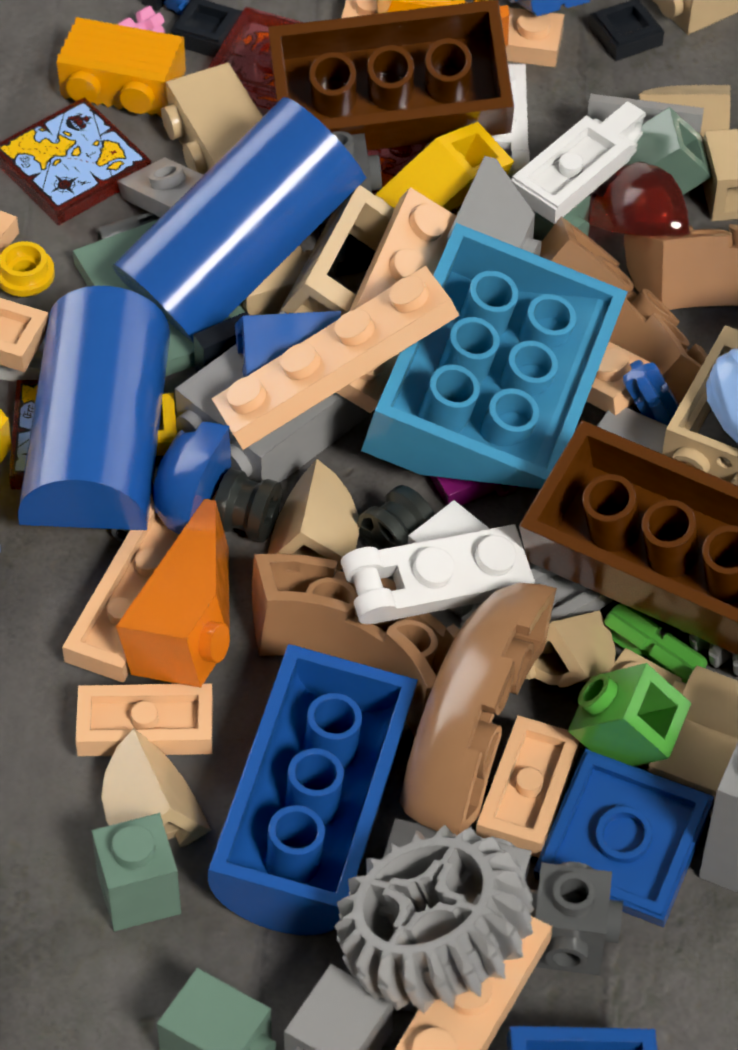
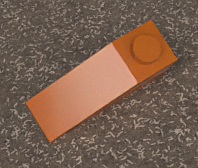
(182, 613)

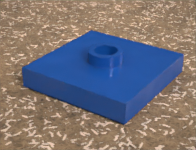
(630, 826)

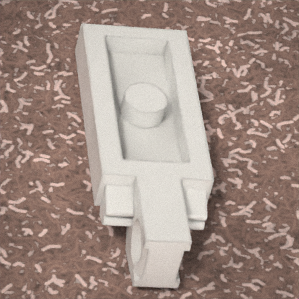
(579, 162)

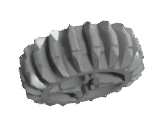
(440, 936)

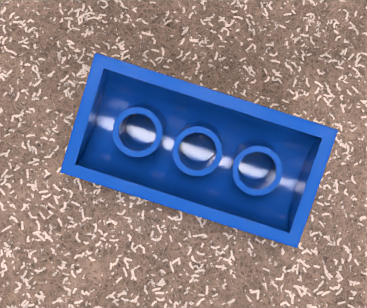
(241, 219)
(96, 412)
(309, 791)

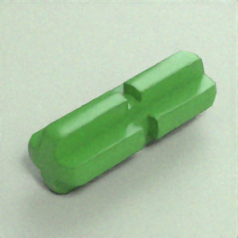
(642, 636)

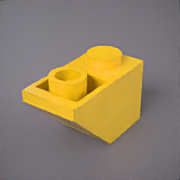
(447, 167)

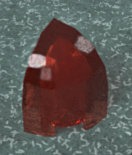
(642, 203)

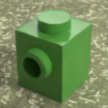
(630, 715)

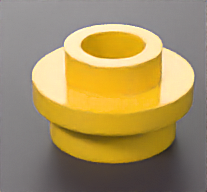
(25, 269)

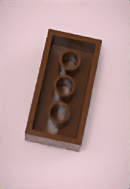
(399, 72)
(640, 532)

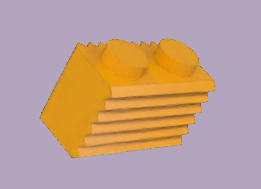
(119, 65)

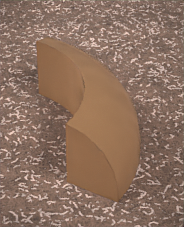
(686, 268)
(644, 321)
(313, 607)
(456, 730)

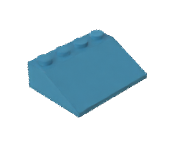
(503, 379)

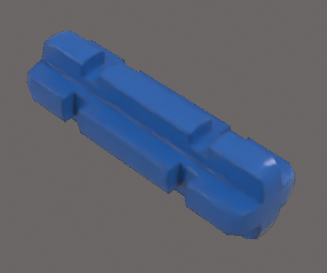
(650, 392)

